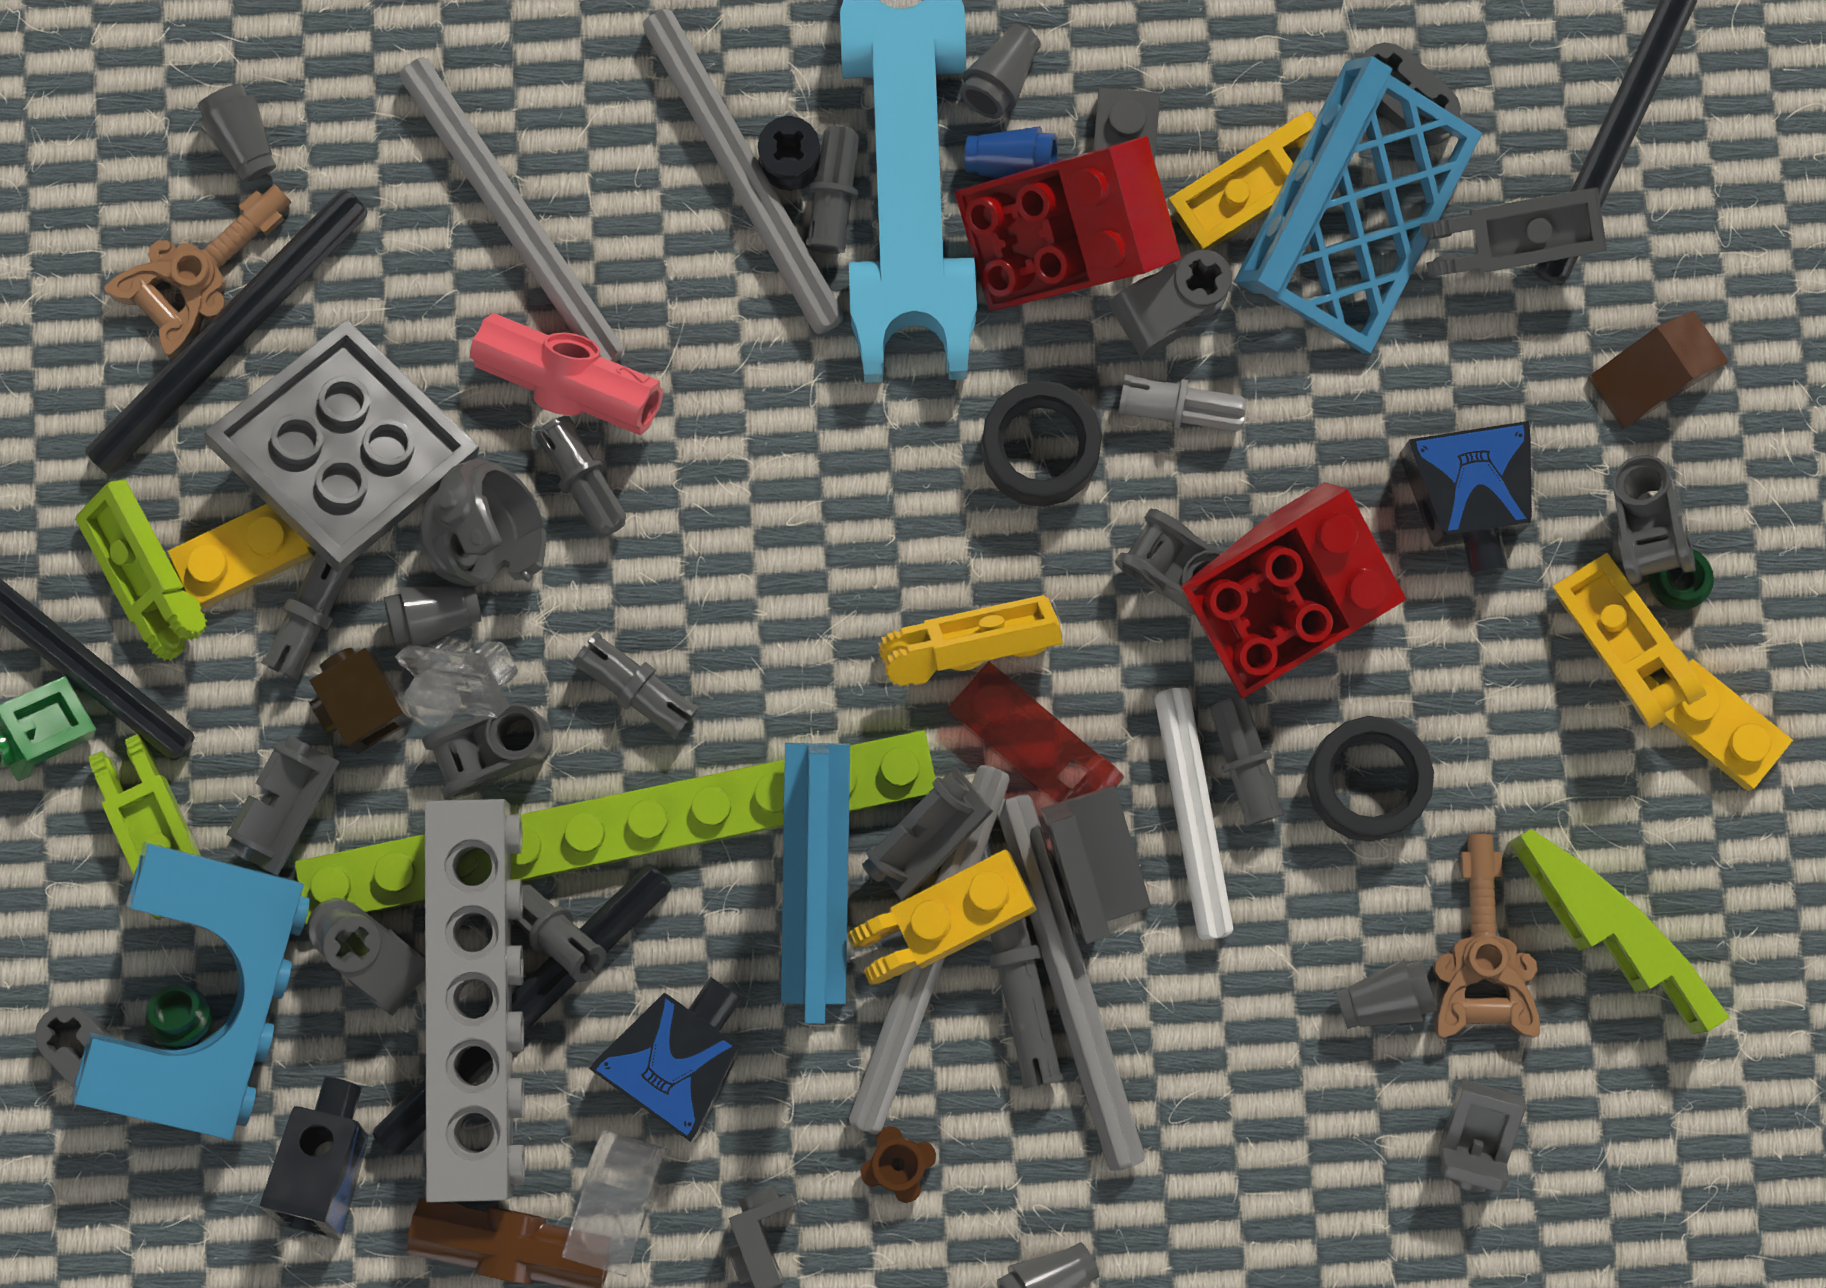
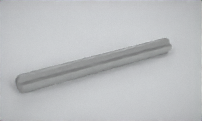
(743, 171)
(508, 207)
(917, 983)
(1071, 985)

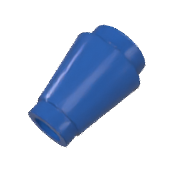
(1009, 152)

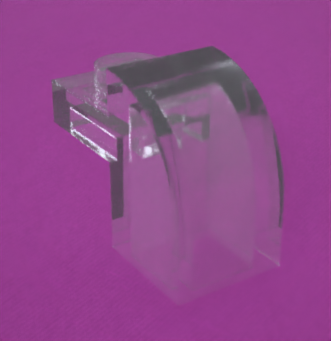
(615, 1202)

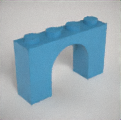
(207, 1082)

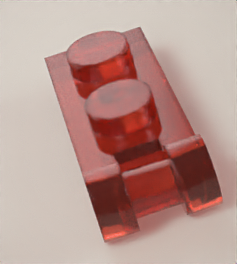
(1029, 736)

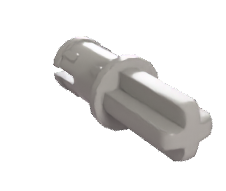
(1181, 404)

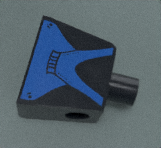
(1473, 489)
(675, 1058)
(318, 1190)

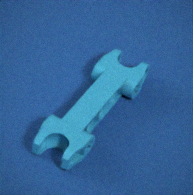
(911, 280)

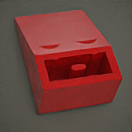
(1068, 225)
(1292, 587)

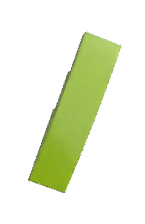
(1598, 912)

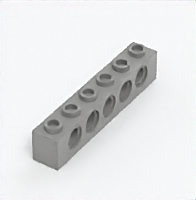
(451, 1167)

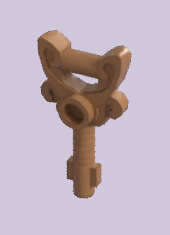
(194, 272)
(1484, 957)

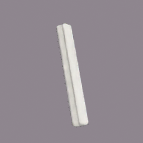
(1193, 814)

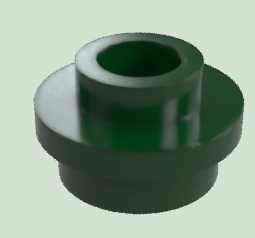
(1699, 587)

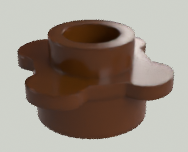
(880, 1170)

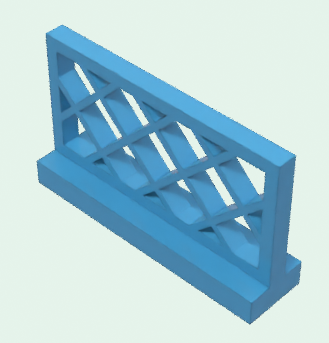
(1310, 188)
(815, 876)

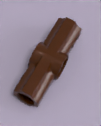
(498, 1244)

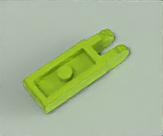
(140, 570)
(144, 811)

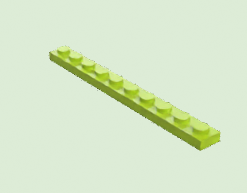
(621, 826)

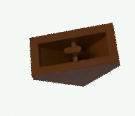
(1657, 368)

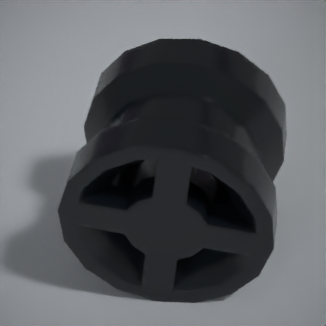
(789, 166)

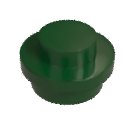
(178, 1016)

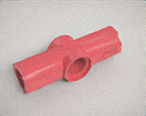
(566, 373)

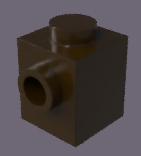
(357, 699)

